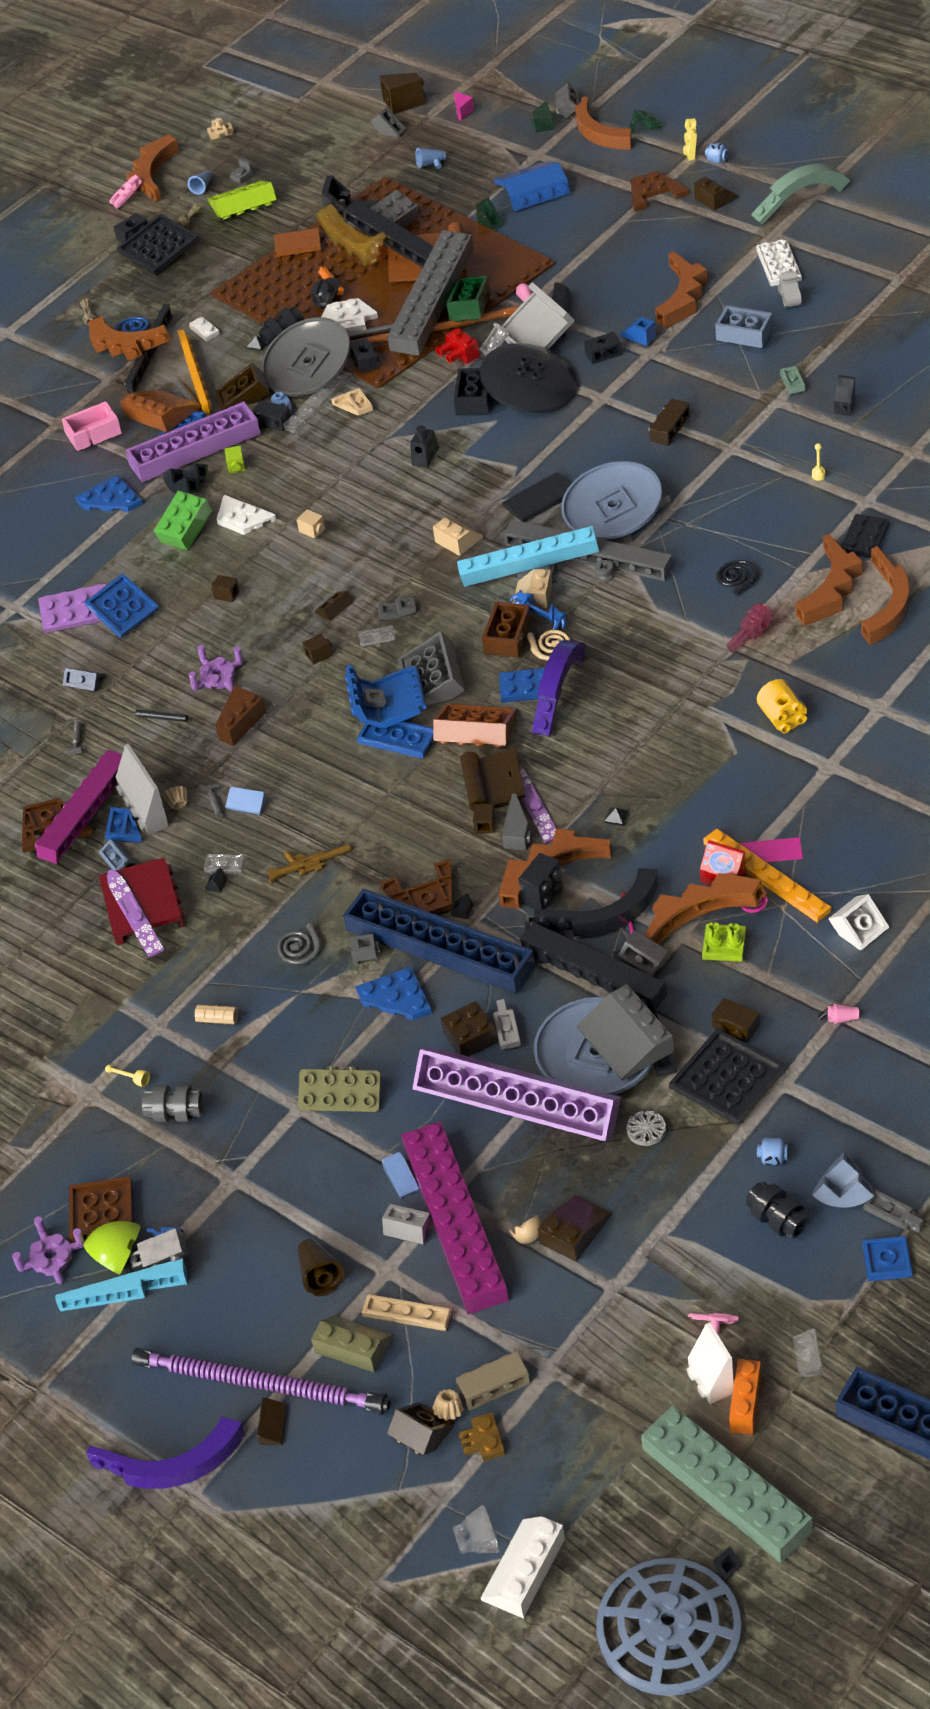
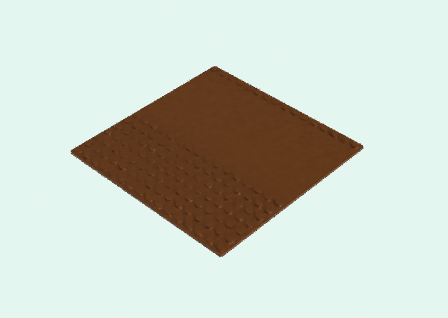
(288, 279)

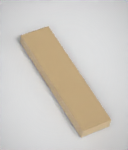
(407, 1312)

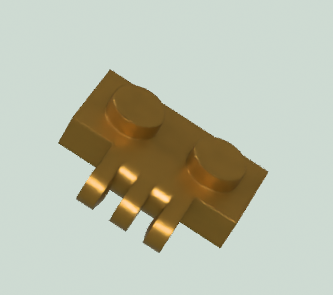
(482, 1438)

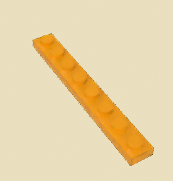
(195, 372)
(775, 880)

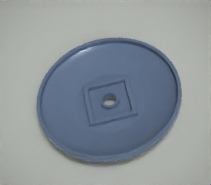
(619, 483)
(566, 1054)

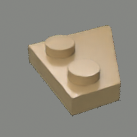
(353, 402)

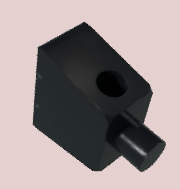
(423, 447)

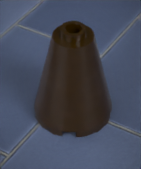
(318, 1268)

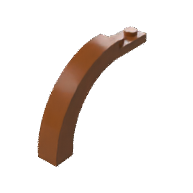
(894, 612)

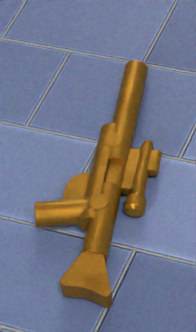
(310, 862)

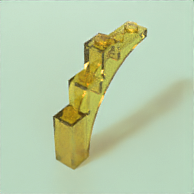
(353, 241)

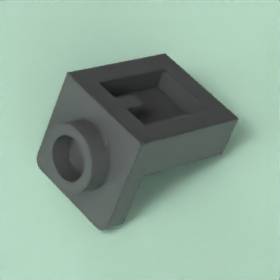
(243, 172)

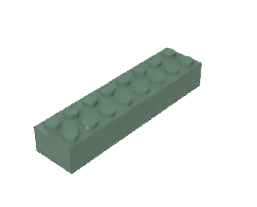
(727, 1484)

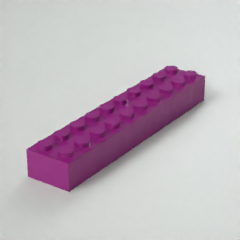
(454, 1218)

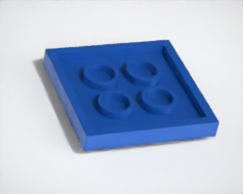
(121, 605)

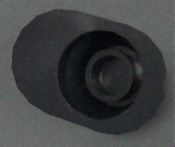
(324, 291)

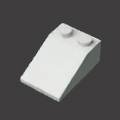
(711, 1366)

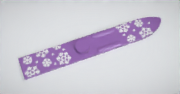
(537, 810)
(134, 914)

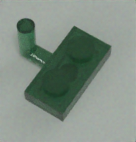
(644, 117)

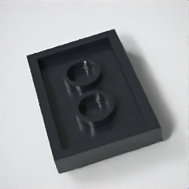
(864, 533)

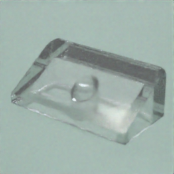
(376, 635)
(807, 1354)

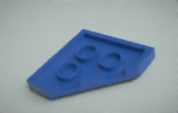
(109, 496)
(395, 994)

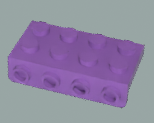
(67, 609)

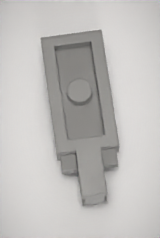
(506, 1026)

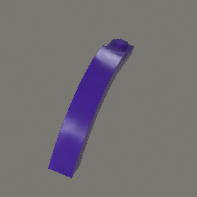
(549, 690)
(176, 1470)

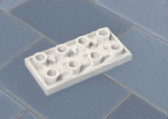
(777, 259)

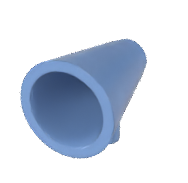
(429, 156)
(199, 182)

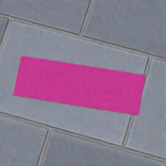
(776, 849)

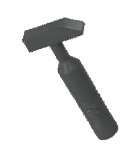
(76, 740)
(213, 799)

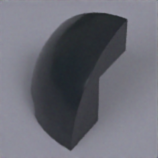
(187, 480)

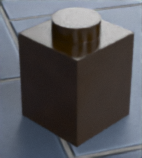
(225, 588)
(317, 649)
(484, 818)

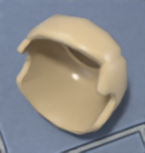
(527, 1231)

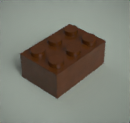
(506, 629)

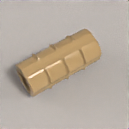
(216, 1014)

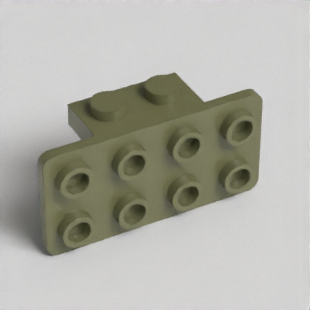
(339, 1090)

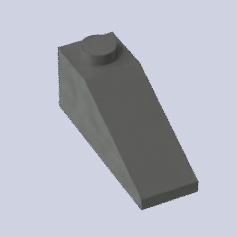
(516, 831)

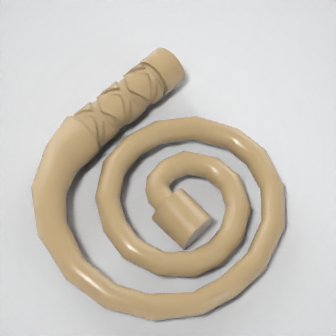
(534, 648)

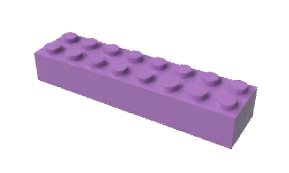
(193, 441)

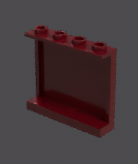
(153, 892)

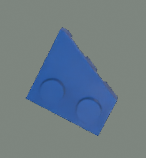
(122, 826)

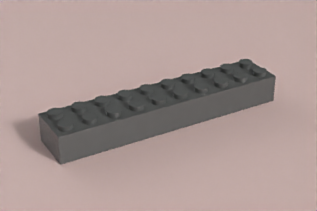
(430, 293)

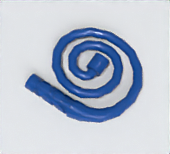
(131, 322)

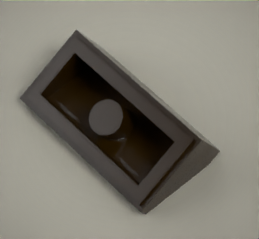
(334, 605)
(271, 1422)

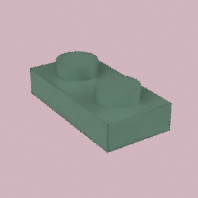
(792, 379)

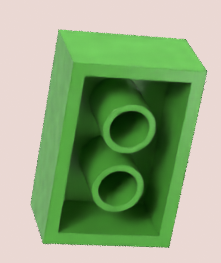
(183, 520)

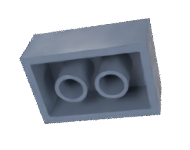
(744, 326)

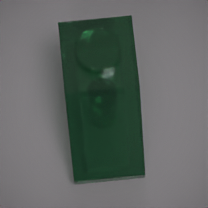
(542, 118)

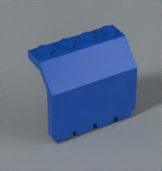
(534, 184)
(401, 692)

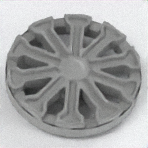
(646, 1128)

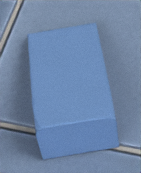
(400, 1175)

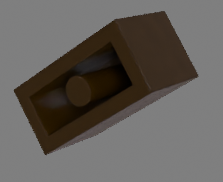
(735, 1020)

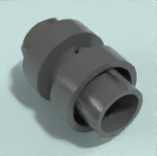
(163, 1103)

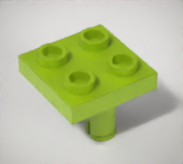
(724, 942)

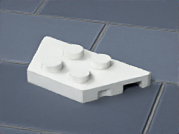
(349, 309)
(241, 516)

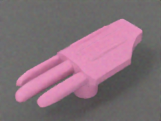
(716, 1319)

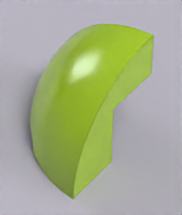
(112, 1244)

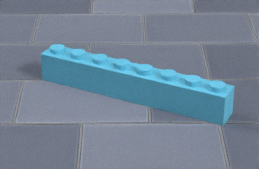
(528, 556)

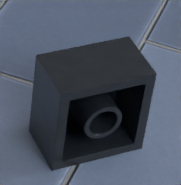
(540, 882)

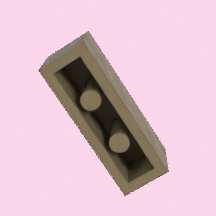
(492, 1380)

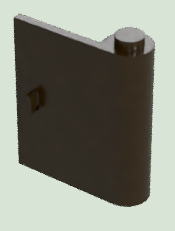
(489, 777)

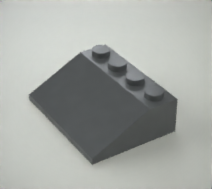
(437, 668)
(626, 1033)

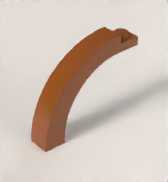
(600, 134)

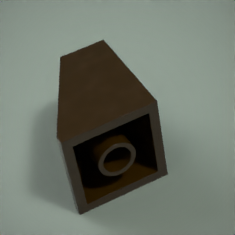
(402, 91)

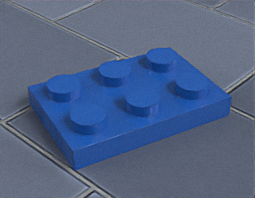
(520, 685)

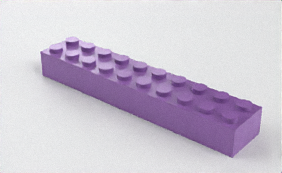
(516, 1093)

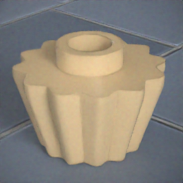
(176, 797)
(448, 1405)

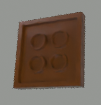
(99, 1203)

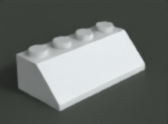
(524, 1565)

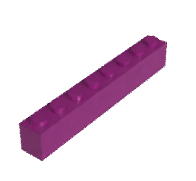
(79, 809)

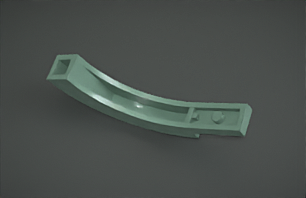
(796, 180)

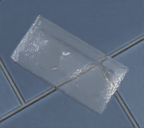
(494, 339)
(229, 863)

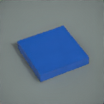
(887, 1258)

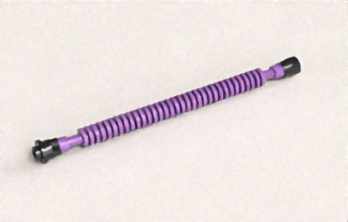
(262, 1380)

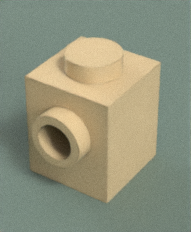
(310, 523)

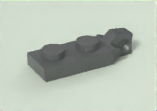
(894, 1212)

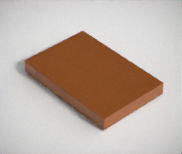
(297, 242)

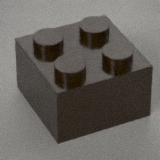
(469, 1029)

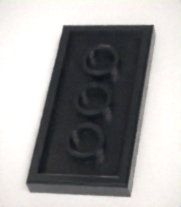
(537, 497)

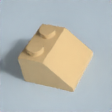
(455, 535)
(539, 584)

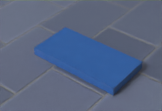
(400, 738)

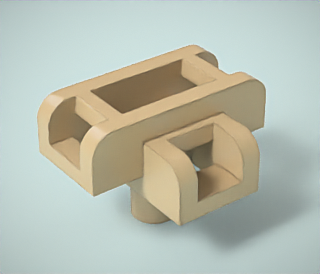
(220, 129)

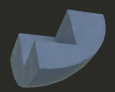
(843, 1184)

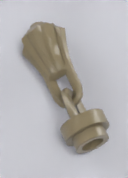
(195, 209)
(87, 306)

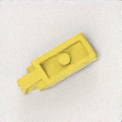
(690, 139)

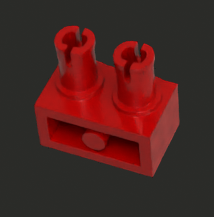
(459, 346)

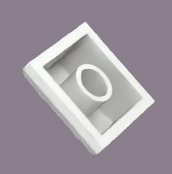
(859, 921)

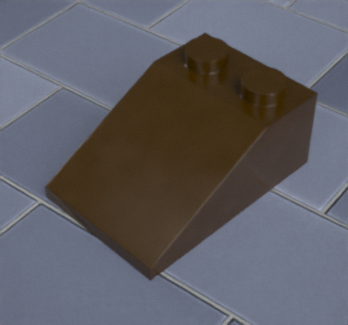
(246, 387)
(572, 1227)

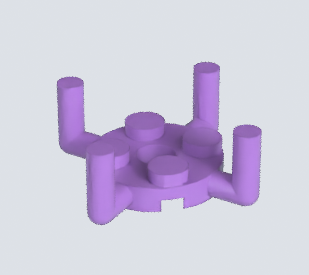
(211, 668)
(47, 1245)

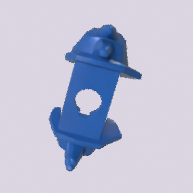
(553, 616)

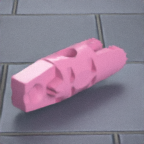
(126, 191)

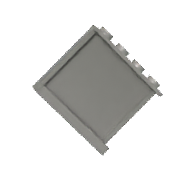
(537, 320)

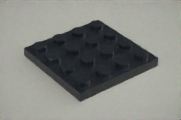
(158, 244)
(727, 1076)

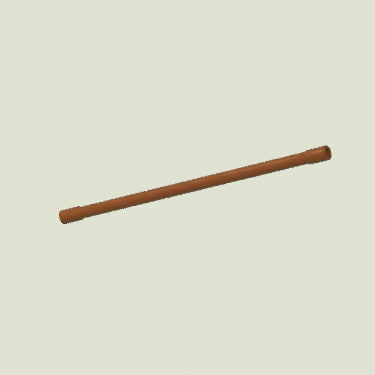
(506, 312)

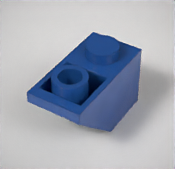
(640, 331)

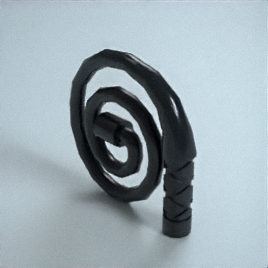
(731, 569)

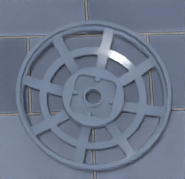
(668, 1636)

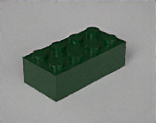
(468, 298)

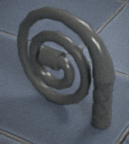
(295, 947)

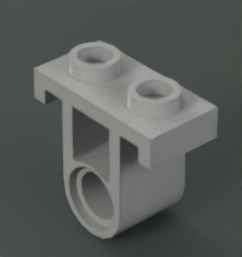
(789, 289)

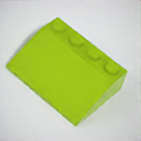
(242, 199)

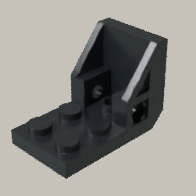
(334, 191)

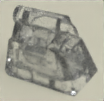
(481, 1532)

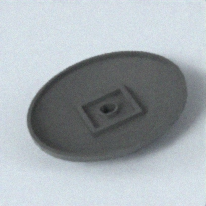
(313, 340)

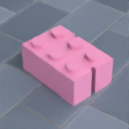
(91, 426)

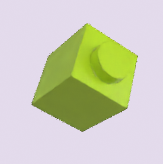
(234, 459)

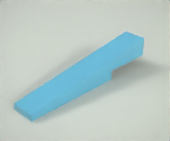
(125, 1287)

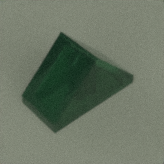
(488, 215)

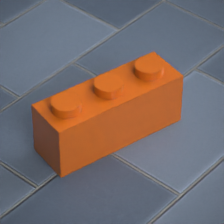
(745, 1396)

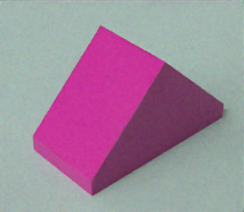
(463, 104)

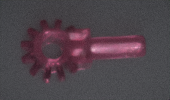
(751, 625)

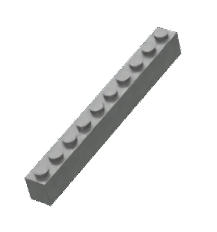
(623, 557)

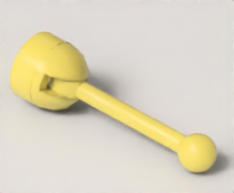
(818, 472)
(140, 1078)

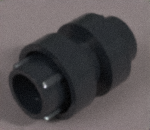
(273, 327)
(784, 1214)

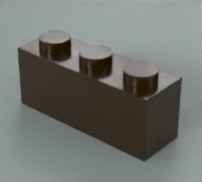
(669, 422)

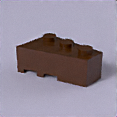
(239, 715)

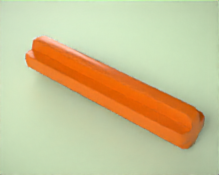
(324, 273)

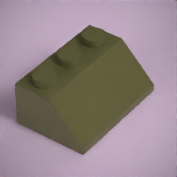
(350, 1342)

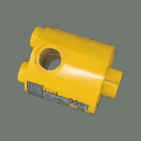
(782, 705)

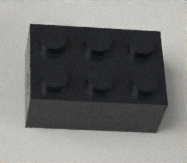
(470, 394)

